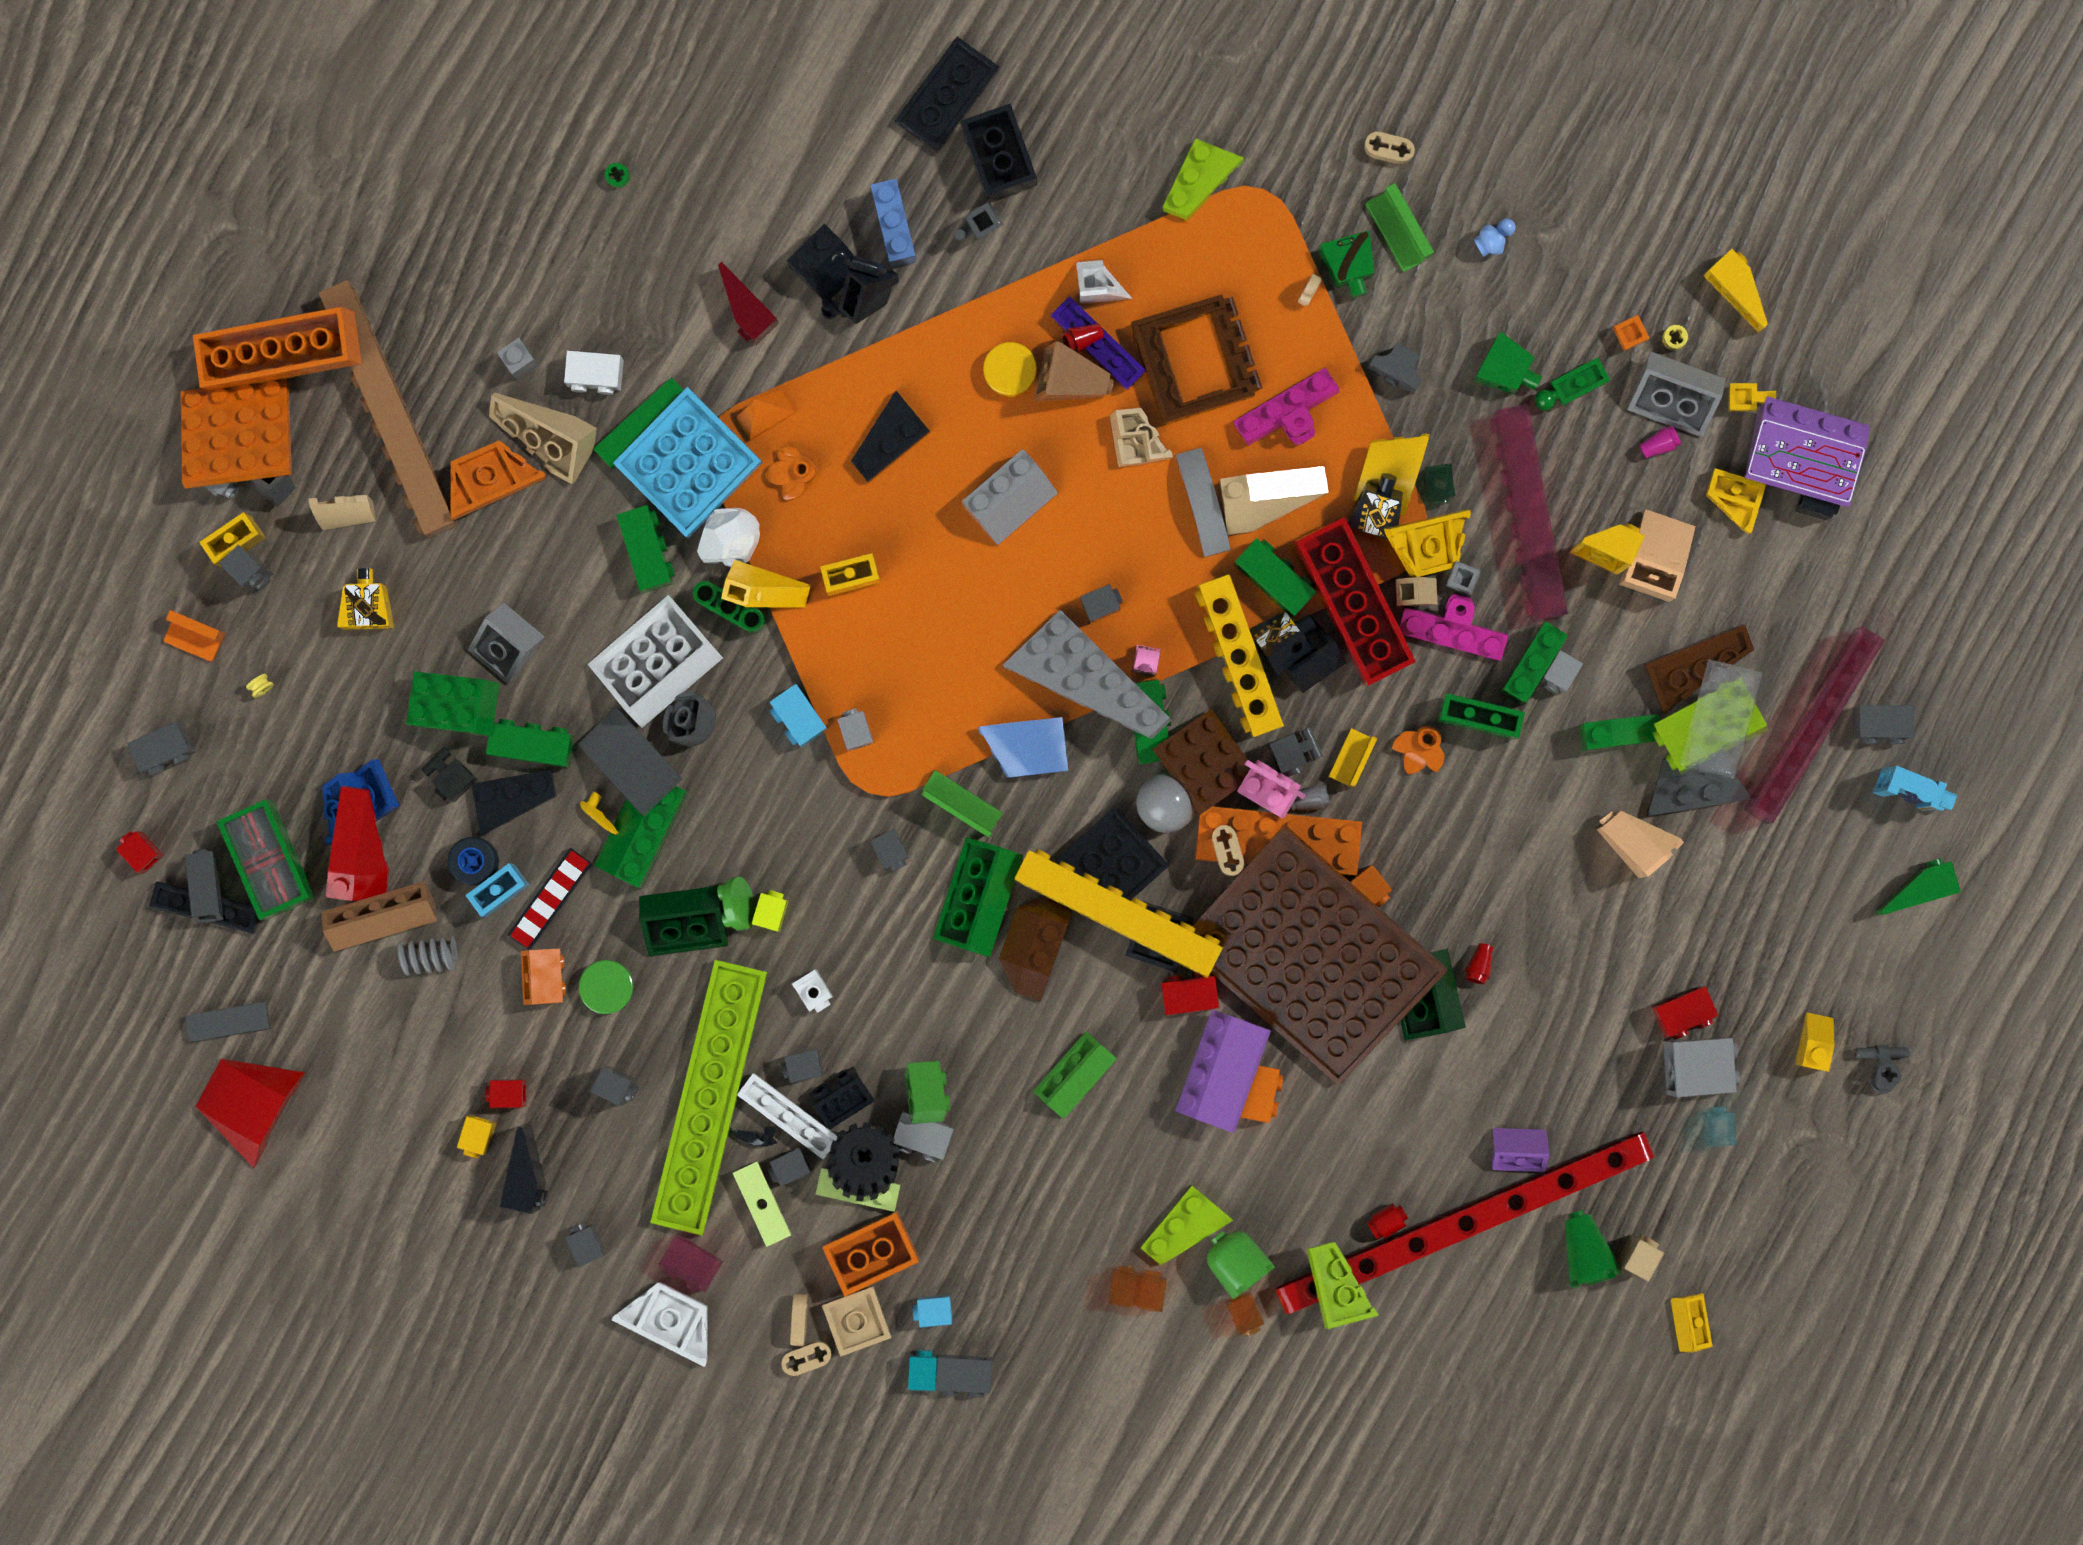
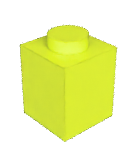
(770, 910)

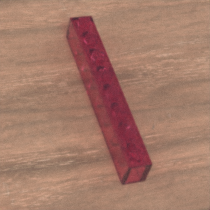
(1529, 512)
(1814, 725)

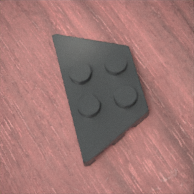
(1692, 790)

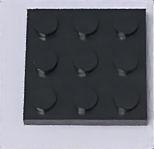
(1115, 855)

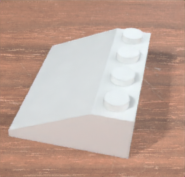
(655, 661)

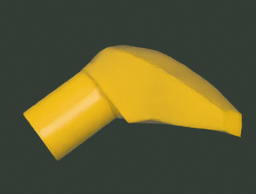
(590, 808)

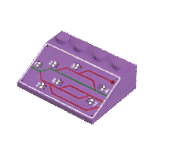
(1807, 451)

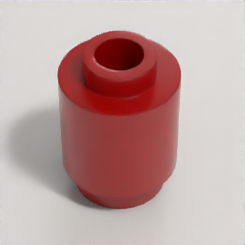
(1387, 1221)

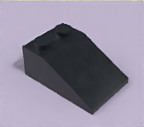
(525, 1179)

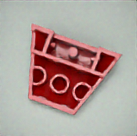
(247, 1102)

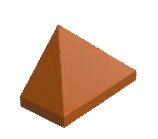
(764, 414)

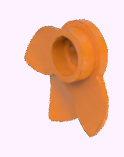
(787, 472)
(1417, 753)

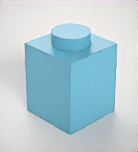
(933, 1310)

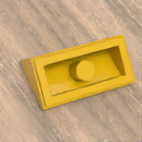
(1691, 1322)

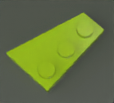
(1200, 175)
(1185, 1225)
(1337, 1290)

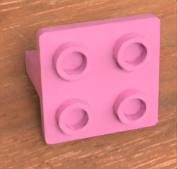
(1269, 788)

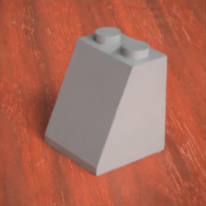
(1700, 1066)

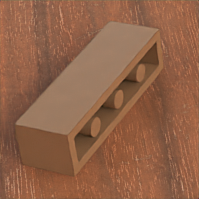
(379, 916)

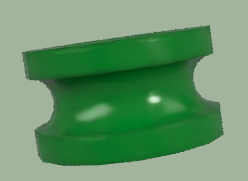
(609, 171)

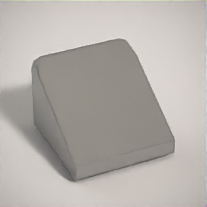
(1463, 578)

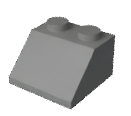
(505, 642)

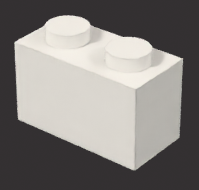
(593, 371)

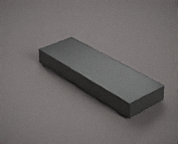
(228, 1021)

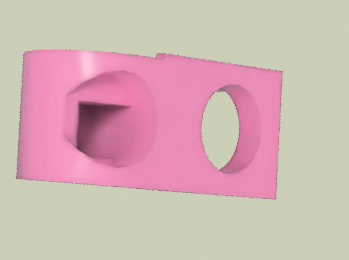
(1146, 660)

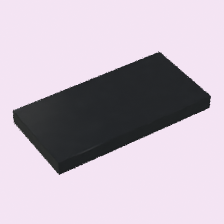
(947, 94)

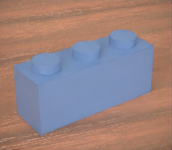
(893, 223)

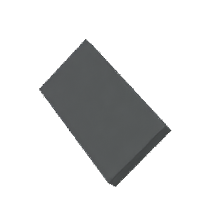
(630, 761)

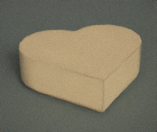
(1309, 289)

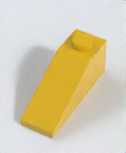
(1736, 284)

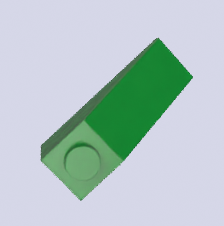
(1617, 732)
(1923, 886)

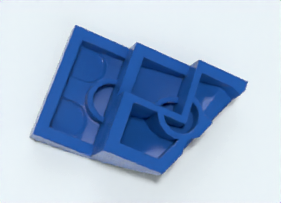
(370, 777)

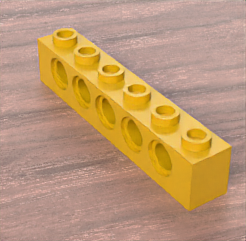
(1269, 717)

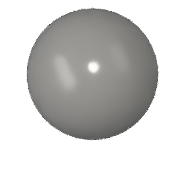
(1164, 804)

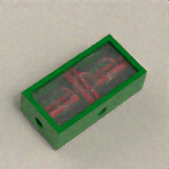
(266, 859)

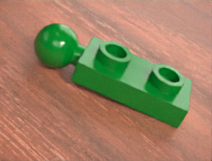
(1573, 385)

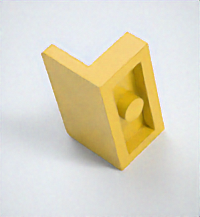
(1352, 758)

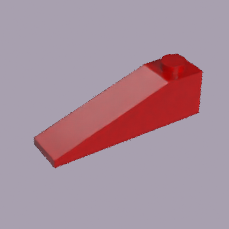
(356, 857)

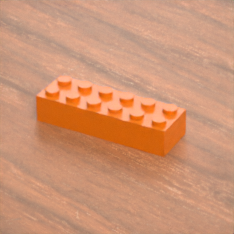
(277, 349)
(1331, 838)

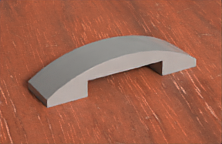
(1203, 502)

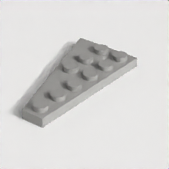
(1080, 671)

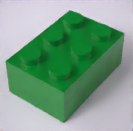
(452, 703)

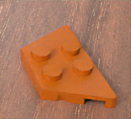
(488, 477)

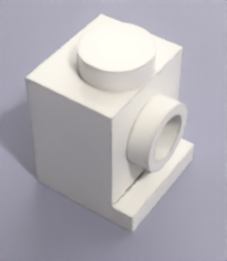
(809, 981)

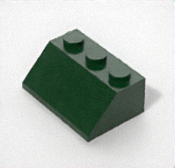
(682, 921)
(1438, 1009)

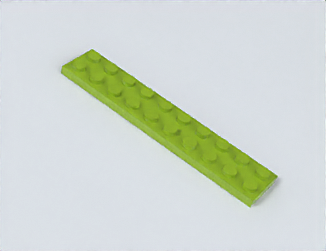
(709, 1097)

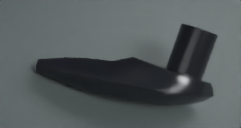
(755, 1138)

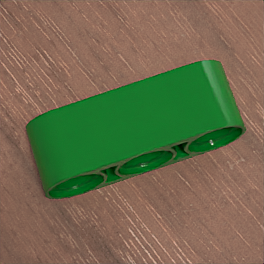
(716, 604)

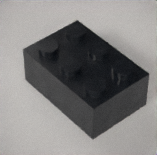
(998, 153)

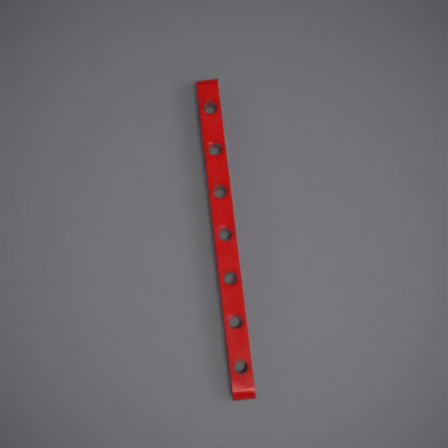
(1483, 1213)

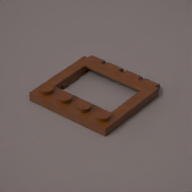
(1160, 371)

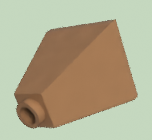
(1069, 376)

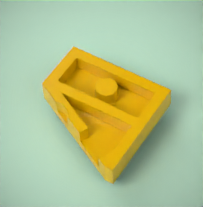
(1736, 497)

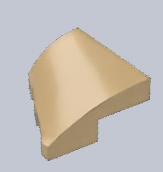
(1136, 439)
(343, 511)

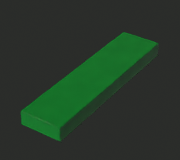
(635, 424)

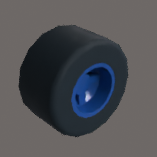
(464, 860)

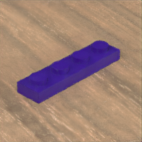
(1104, 351)

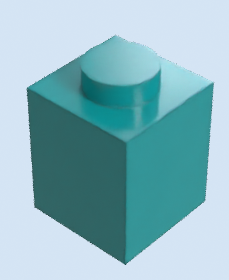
(922, 1370)

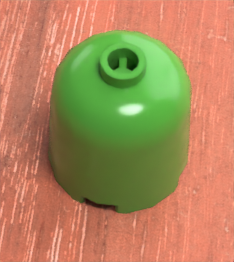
(1237, 1262)

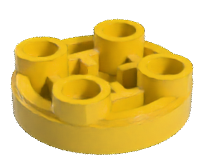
(1010, 369)

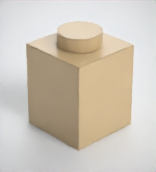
(1416, 591)

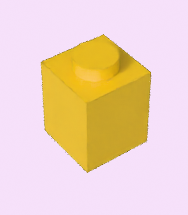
(476, 1136)

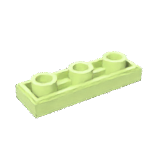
(769, 1219)

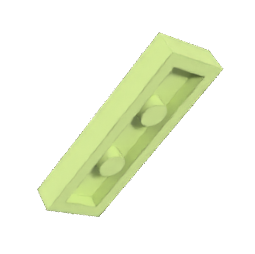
(884, 1201)

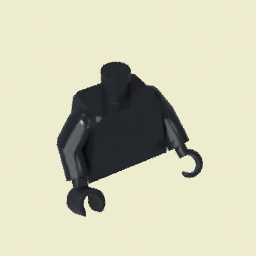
(864, 290)

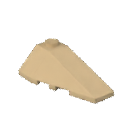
(554, 436)
(1265, 497)

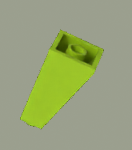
(1675, 729)

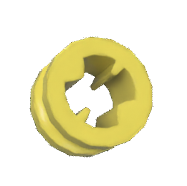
(1683, 337)
(260, 685)

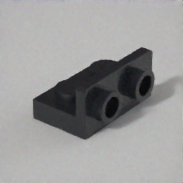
(840, 1097)

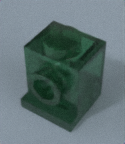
(1432, 492)

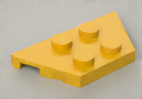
(1429, 543)

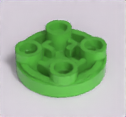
(737, 903)
(606, 986)

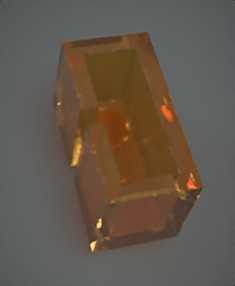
(1137, 1289)

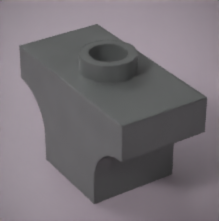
(1397, 368)

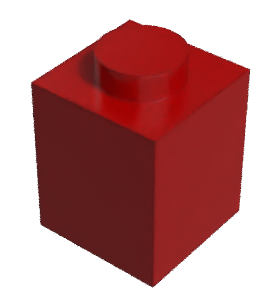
(139, 851)
(506, 1093)

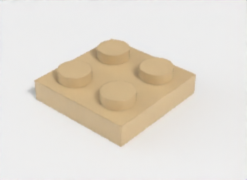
(856, 1321)

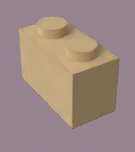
(1640, 1256)

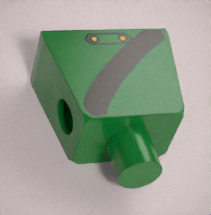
(1349, 261)

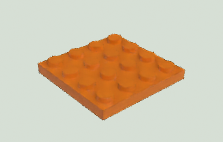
(235, 433)

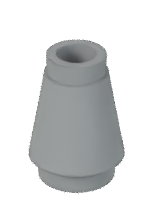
(1315, 798)

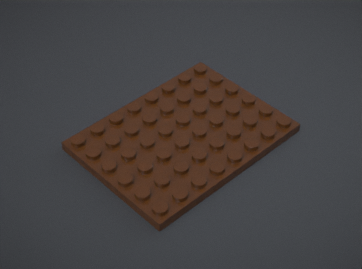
(1315, 955)

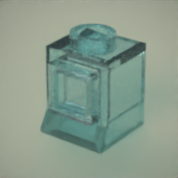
(1719, 1127)

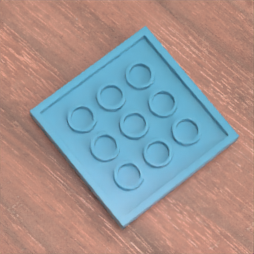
(687, 462)

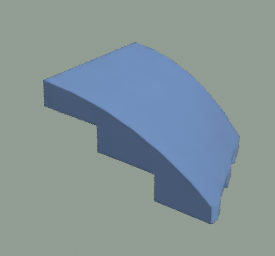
(1028, 746)

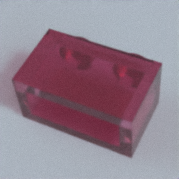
(690, 1263)

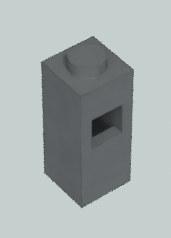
(204, 886)

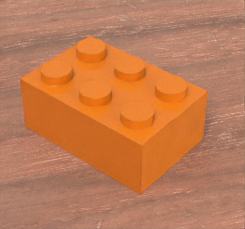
(871, 1253)

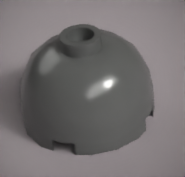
(689, 720)

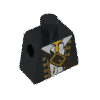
(1377, 507)
(1282, 640)

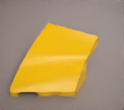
(1396, 457)

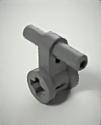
(1883, 1057)

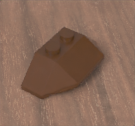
(1034, 945)

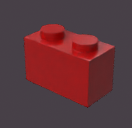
(1189, 994)
(1685, 1012)

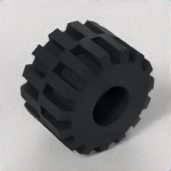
(865, 1177)

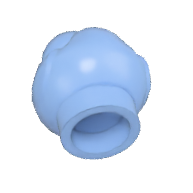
(1492, 239)

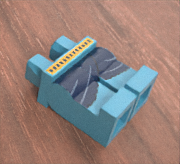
(1914, 789)

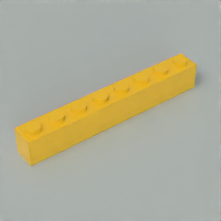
(1118, 913)

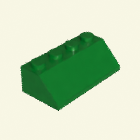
(639, 839)
(977, 896)

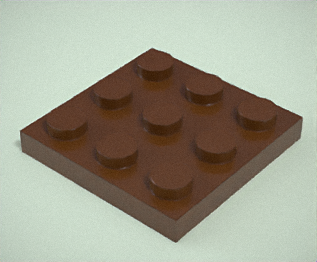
(1204, 761)

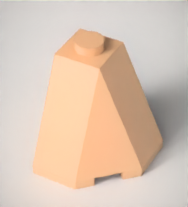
(1638, 842)

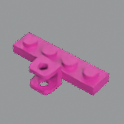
(1289, 410)
(1454, 629)

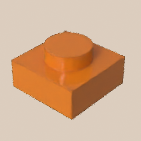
(1631, 333)

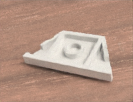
(670, 1321)

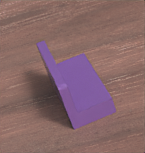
(1520, 1150)

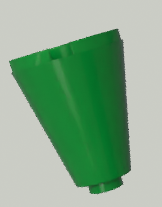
(1588, 1252)

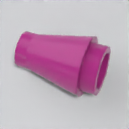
(1661, 442)

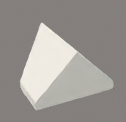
(1098, 284)

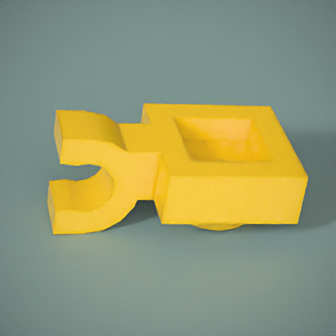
(1746, 397)

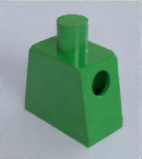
(1507, 367)

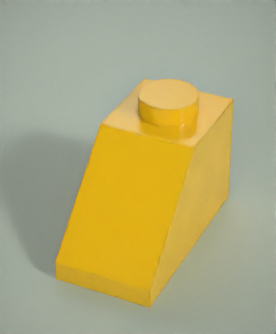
(1816, 1042)

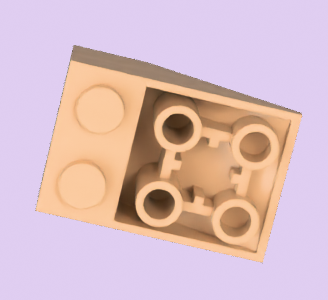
(1661, 556)

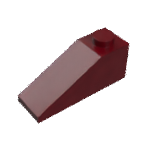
(749, 312)

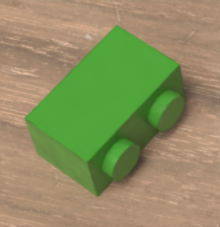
(926, 1092)

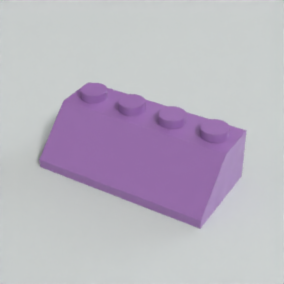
(1223, 1071)

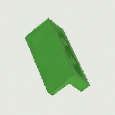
(1399, 228)
(961, 803)
(1074, 1075)

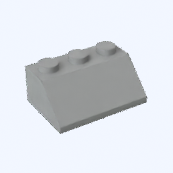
(1676, 394)
(1010, 497)

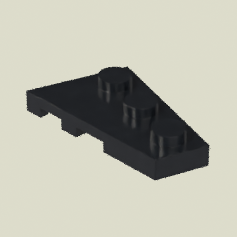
(889, 438)
(509, 797)

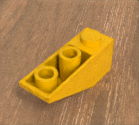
(762, 588)

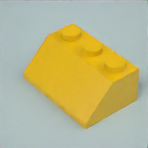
(1611, 548)

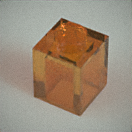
(1245, 1314)

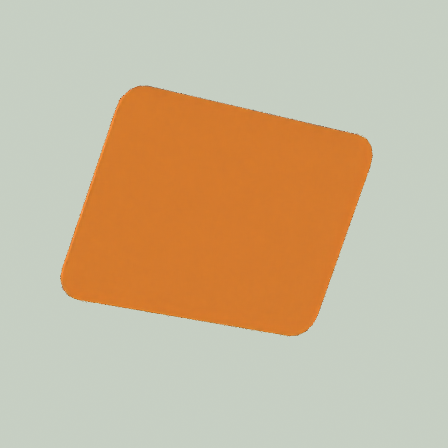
(951, 602)

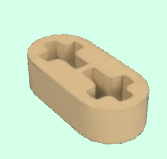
(1389, 141)
(1234, 848)
(799, 1319)
(807, 1365)

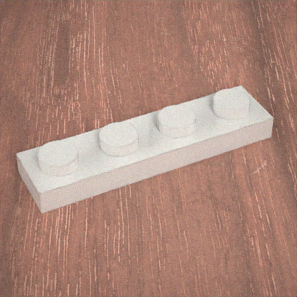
(787, 1115)

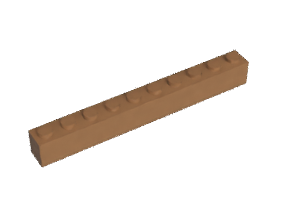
(393, 420)

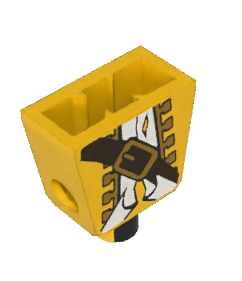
(365, 604)

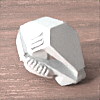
(729, 536)

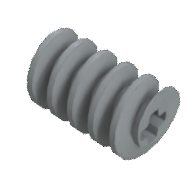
(427, 957)

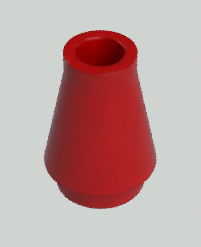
(1081, 337)
(1479, 966)

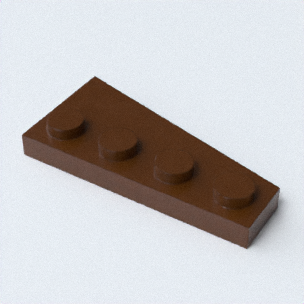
(1682, 671)

